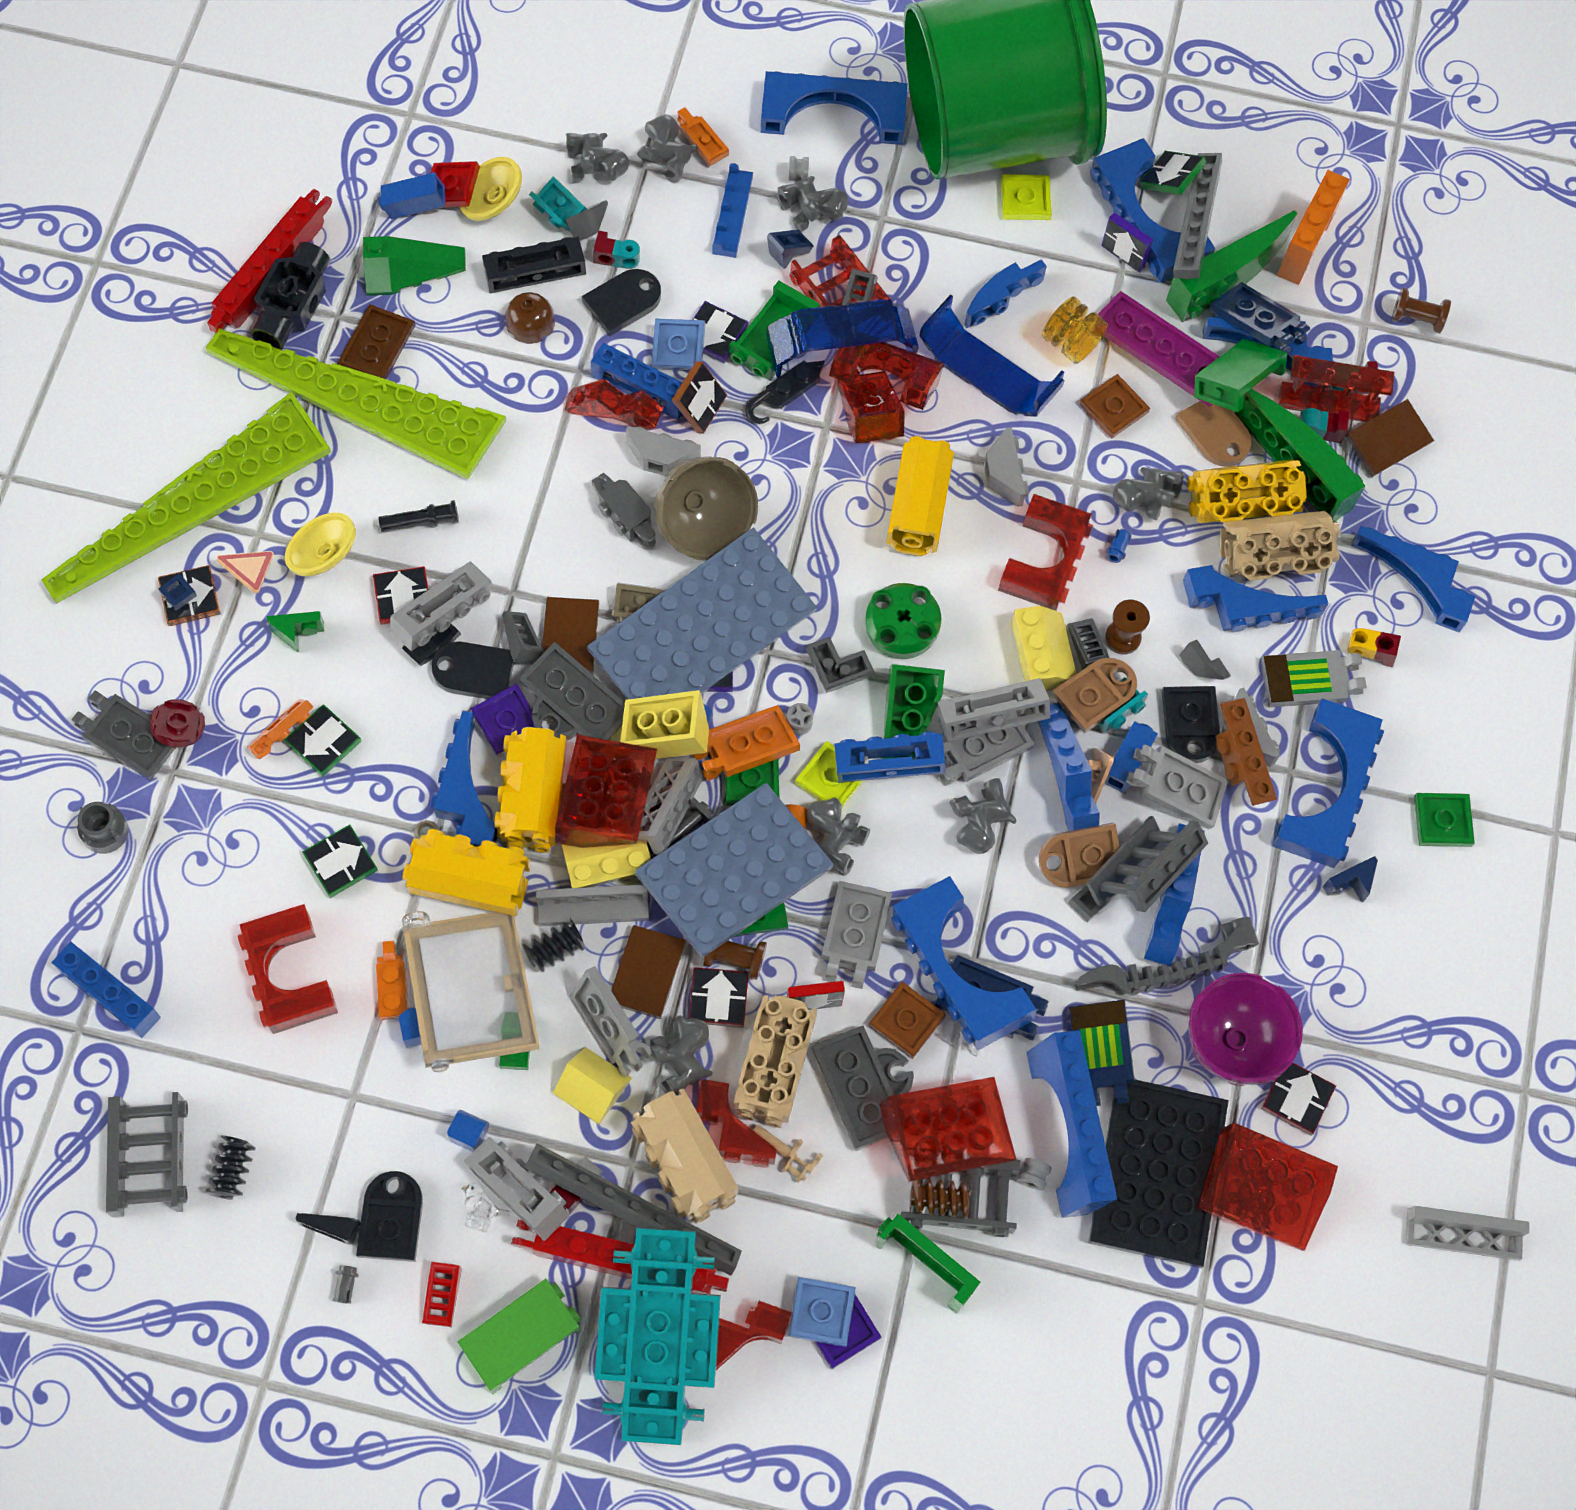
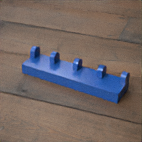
(732, 212)

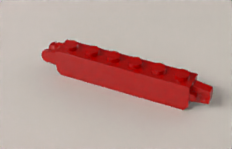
(298, 225)
(597, 1254)

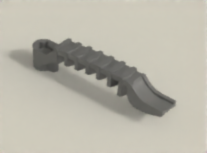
(1237, 936)

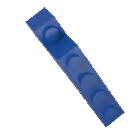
(1219, 329)
(1426, 571)
(1244, 606)
(1070, 770)
(457, 795)
(1171, 914)

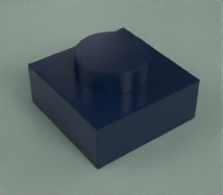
(177, 592)

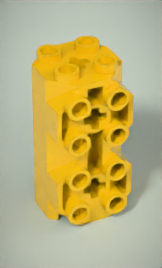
(1247, 491)
(920, 496)
(531, 788)
(466, 874)

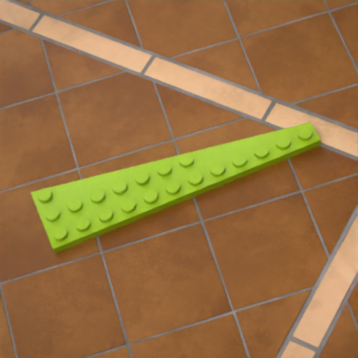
(416, 421)
(247, 464)

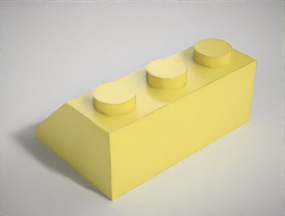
(1043, 645)
(668, 722)
(604, 864)

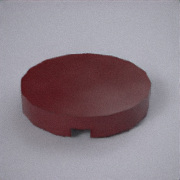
(177, 723)

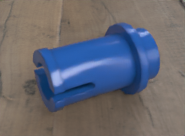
(1116, 551)

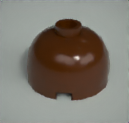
(529, 317)

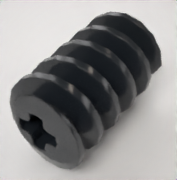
(553, 946)
(230, 1168)

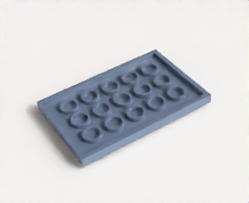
(734, 870)

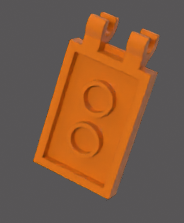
(748, 743)

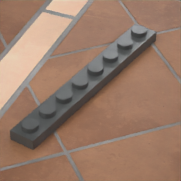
(1197, 218)
(626, 1204)

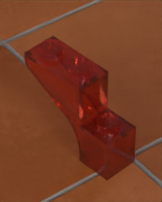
(606, 401)
(737, 1139)
(765, 1323)

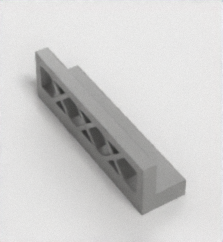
(674, 801)
(592, 905)
(1469, 1222)

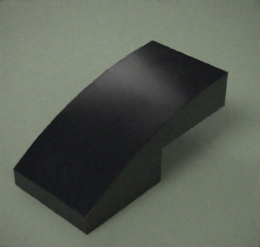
(425, 653)

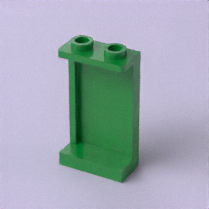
(753, 347)
(1237, 372)
(931, 1256)

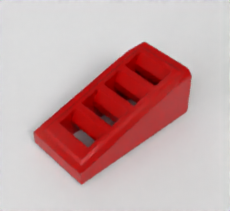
(435, 1268)

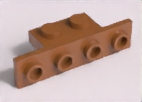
(1243, 753)

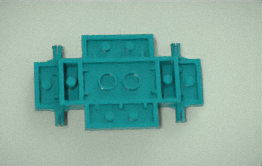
(658, 1336)

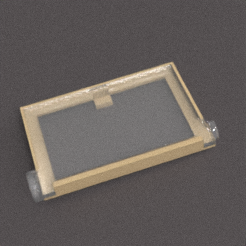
(468, 988)

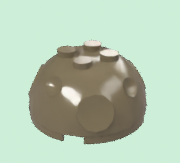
(705, 506)

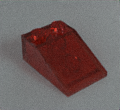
(872, 408)

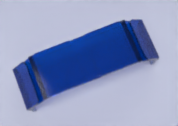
(838, 328)
(984, 366)

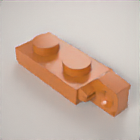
(699, 132)
(279, 728)
(391, 983)

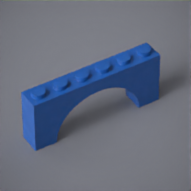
(878, 100)
(1116, 176)
(1353, 740)
(981, 1013)
(1088, 1175)

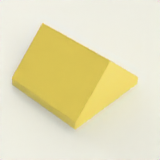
(591, 1085)

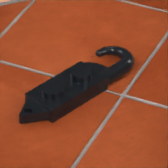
(786, 388)

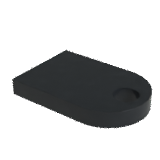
(623, 300)
(476, 669)
(1191, 719)
(390, 1220)

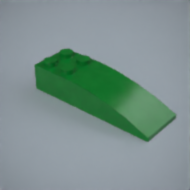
(1228, 268)
(1328, 478)

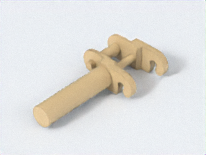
(789, 1153)

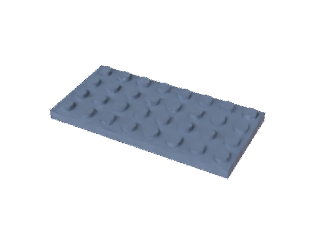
(704, 623)

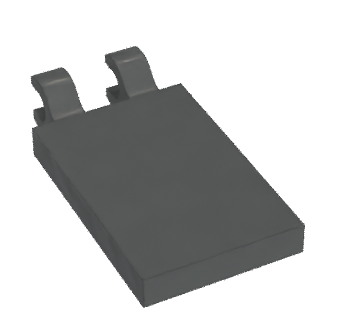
(124, 734)

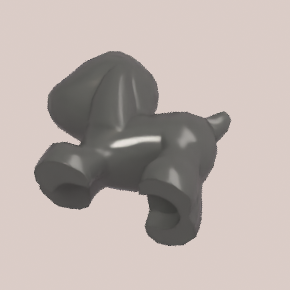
(663, 132)
(594, 157)
(813, 203)
(1153, 491)
(825, 818)
(978, 832)
(689, 1037)

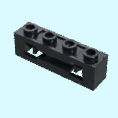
(534, 264)

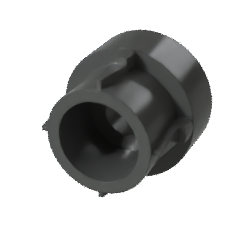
(110, 837)

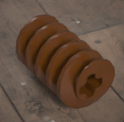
(940, 1197)

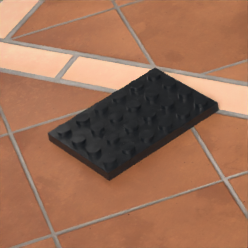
(1159, 1167)

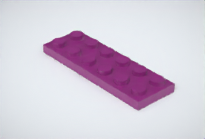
(1155, 342)

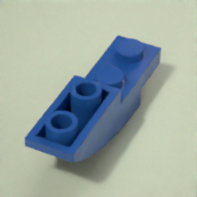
(996, 293)

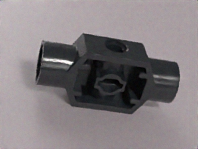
(290, 294)

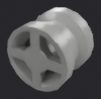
(798, 168)
(800, 713)
(1034, 1174)

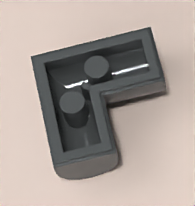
(838, 672)

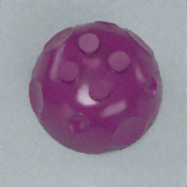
(1245, 1029)

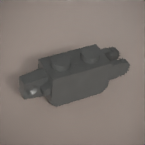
(625, 509)

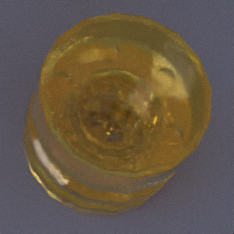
(1074, 330)

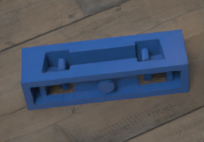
(635, 377)
(927, 749)
(106, 989)

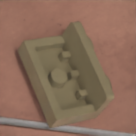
(631, 598)

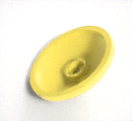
(495, 189)
(320, 544)

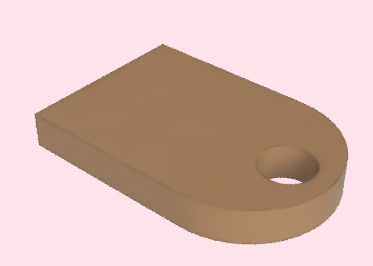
(1215, 431)
(1095, 693)
(1080, 854)

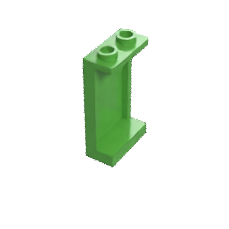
(520, 1334)

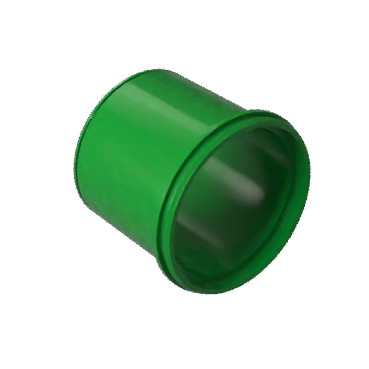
(1004, 82)

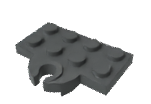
(571, 697)
(860, 1081)

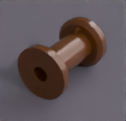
(1421, 310)
(1128, 623)
(740, 956)

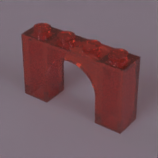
(917, 371)
(1048, 584)
(263, 940)

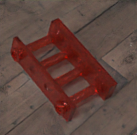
(841, 254)
(1330, 373)

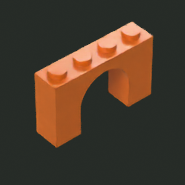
(1312, 226)

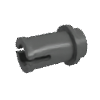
(345, 1284)

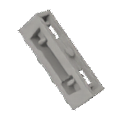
(440, 606)
(994, 709)
(547, 1208)

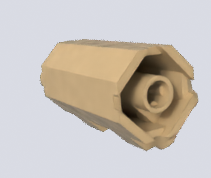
(1279, 544)
(774, 1060)
(685, 1156)

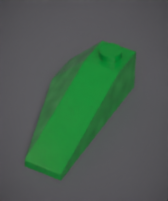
(403, 262)
(911, 700)

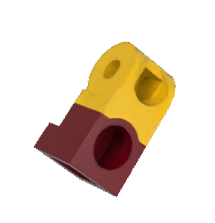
(1374, 645)

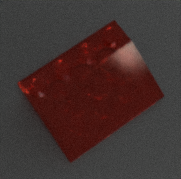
(604, 793)
(948, 1129)
(1267, 1186)

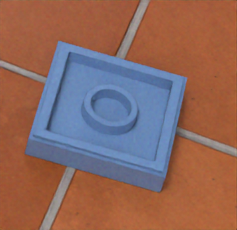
(677, 343)
(822, 1311)

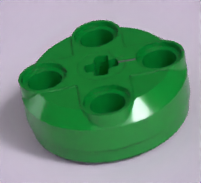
(903, 620)

